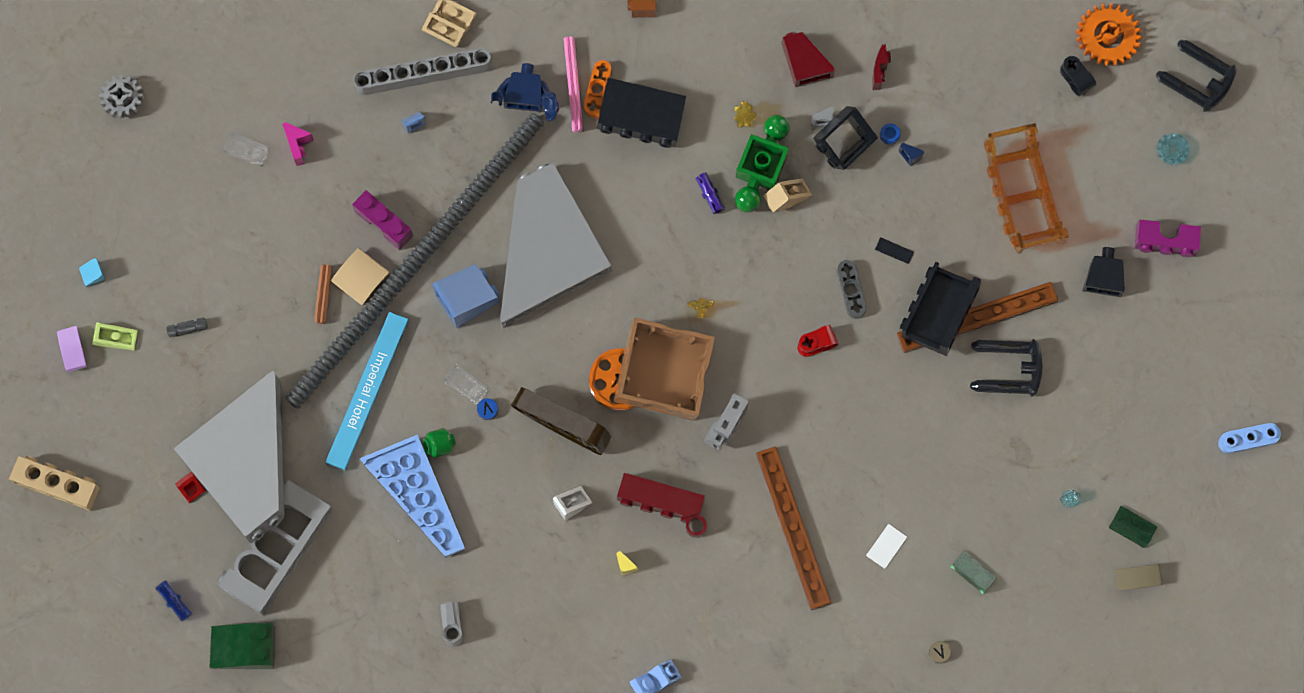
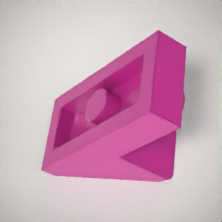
(296, 138)

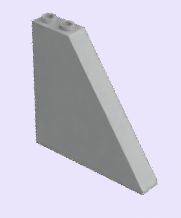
(548, 246)
(242, 458)

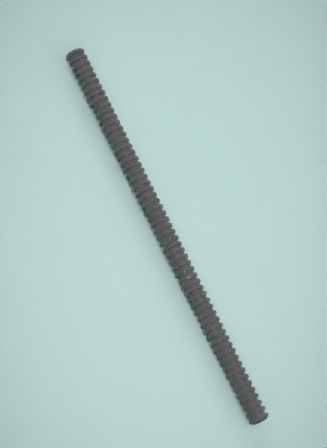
(415, 260)

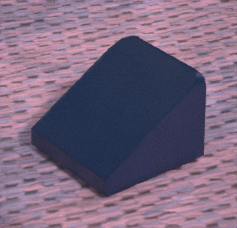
(910, 153)

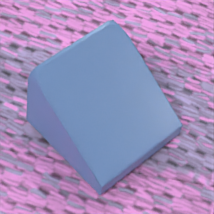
(413, 122)

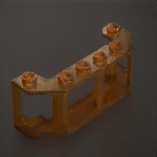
(1041, 192)

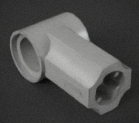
(451, 622)

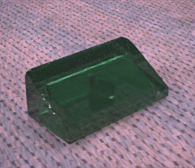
(1133, 527)
(973, 572)

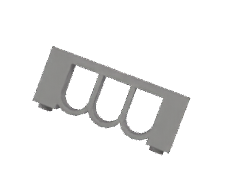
(253, 595)

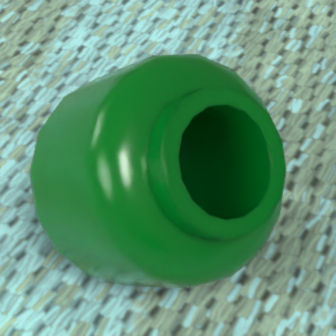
(438, 442)

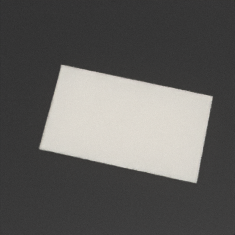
(886, 546)

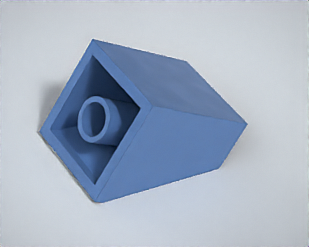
(465, 294)

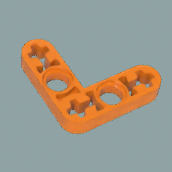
(592, 97)

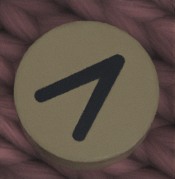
(939, 652)

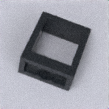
(866, 134)

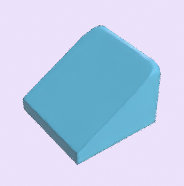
(92, 272)

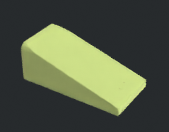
(114, 336)

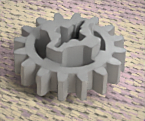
(129, 100)

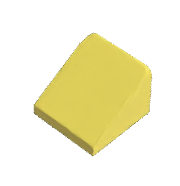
(625, 564)

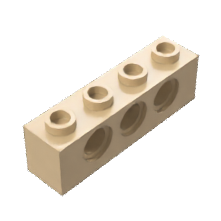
(22, 476)

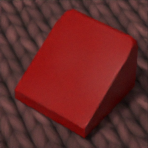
(190, 487)

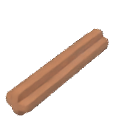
(323, 294)

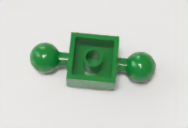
(762, 163)

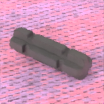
(186, 327)

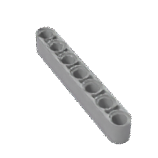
(430, 64)

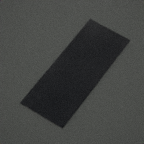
(894, 250)

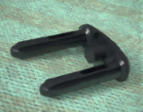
(1219, 88)
(1033, 367)

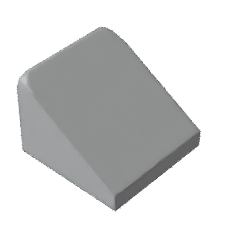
(823, 117)

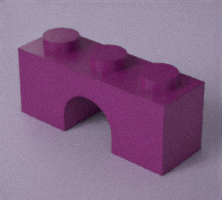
(386, 221)
(1149, 239)

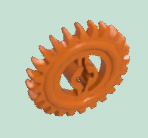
(1117, 24)

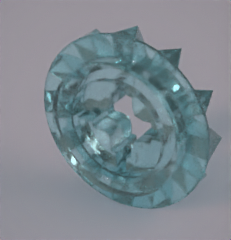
(1168, 141)

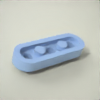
(1241, 441)

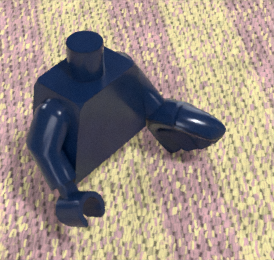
(527, 93)

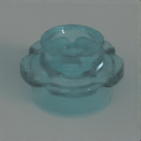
(1070, 498)

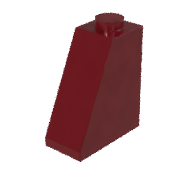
(805, 60)

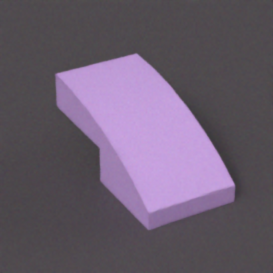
(71, 349)

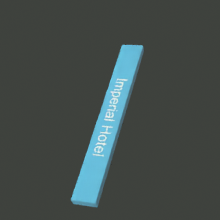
(367, 391)

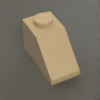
(787, 194)

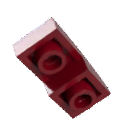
(881, 63)

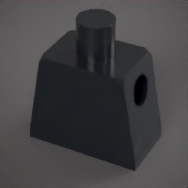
(1105, 274)

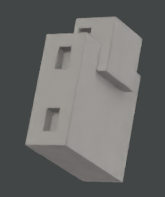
(724, 429)

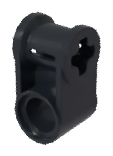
(1078, 78)

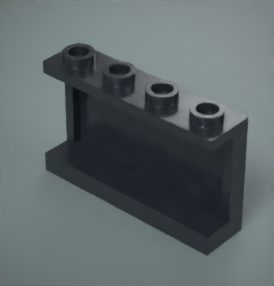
(641, 113)
(939, 309)

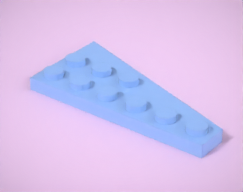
(411, 482)

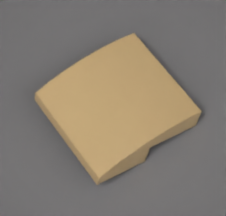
(449, 22)
(360, 276)

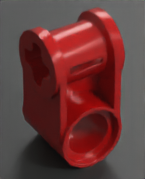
(820, 341)

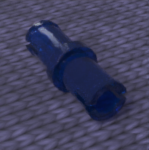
(173, 600)

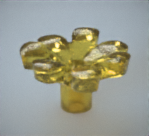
(744, 114)
(701, 306)

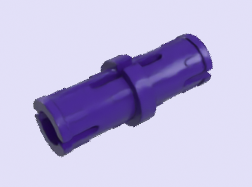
(710, 193)

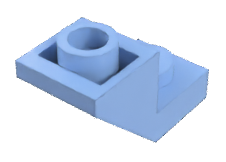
(657, 678)

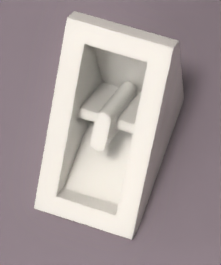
(571, 502)

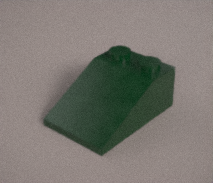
(242, 646)

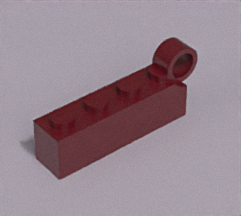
(664, 499)

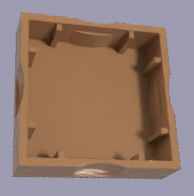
(664, 369)

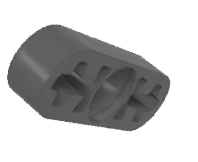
(853, 274)

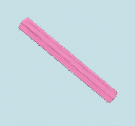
(573, 84)

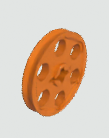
(608, 377)

